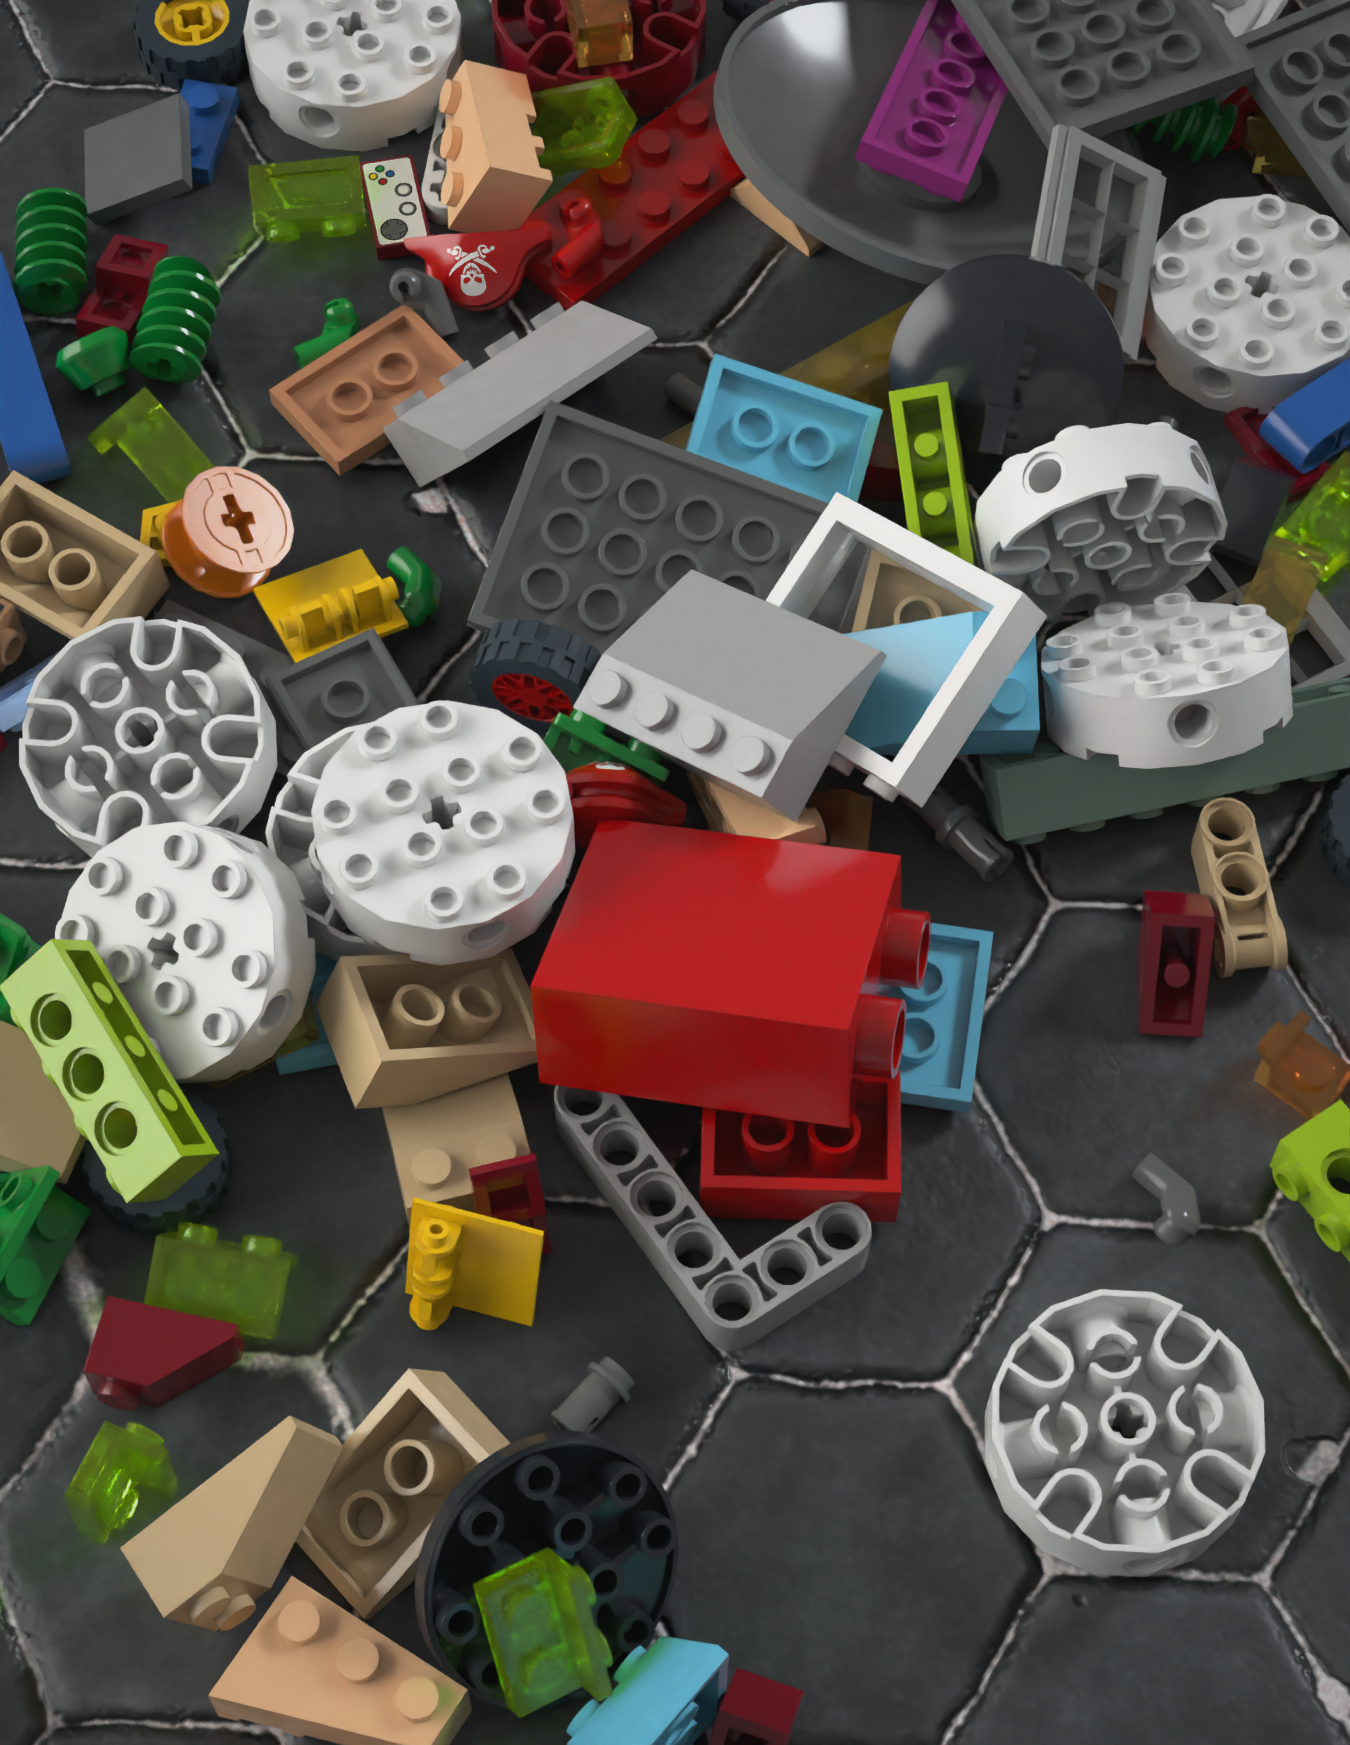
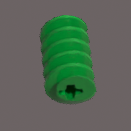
(1197, 124)
(50, 250)
(175, 321)

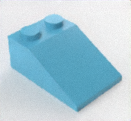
(915, 669)
(660, 1699)

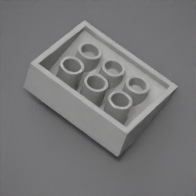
(511, 387)
(733, 690)

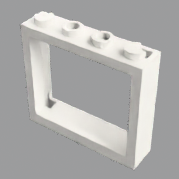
(973, 681)

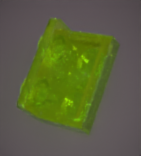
(582, 125)
(307, 198)

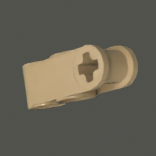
(1246, 926)

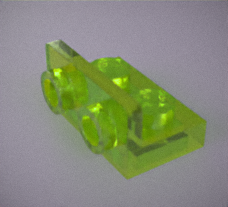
(1323, 517)
(221, 1278)
(105, 1482)
(543, 1632)

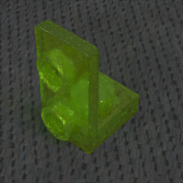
(153, 444)

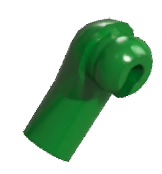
(340, 326)
(421, 589)

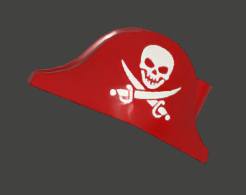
(480, 267)
(618, 793)

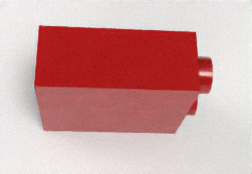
(728, 972)

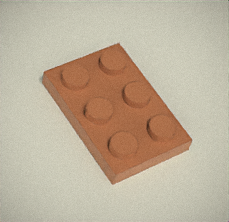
(351, 390)

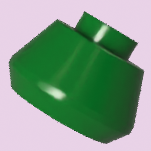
(96, 361)

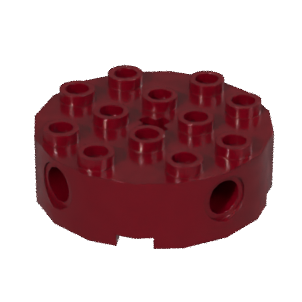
(667, 49)

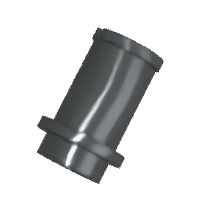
(594, 1397)

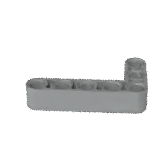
(690, 1229)

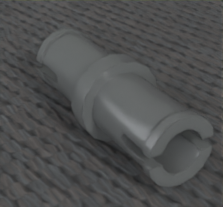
(959, 829)

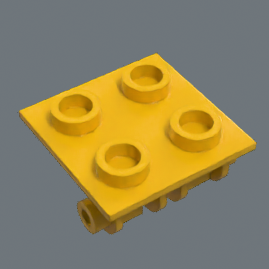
(330, 604)
(470, 1265)

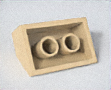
(71, 564)

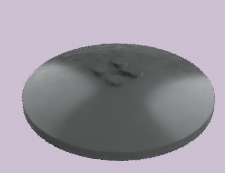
(793, 113)

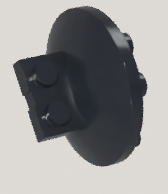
(1020, 351)
(557, 1493)

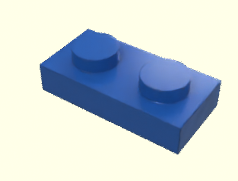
(211, 117)

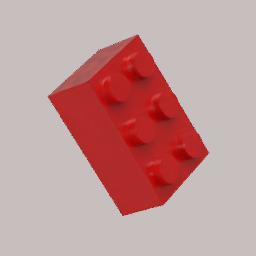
(795, 1167)

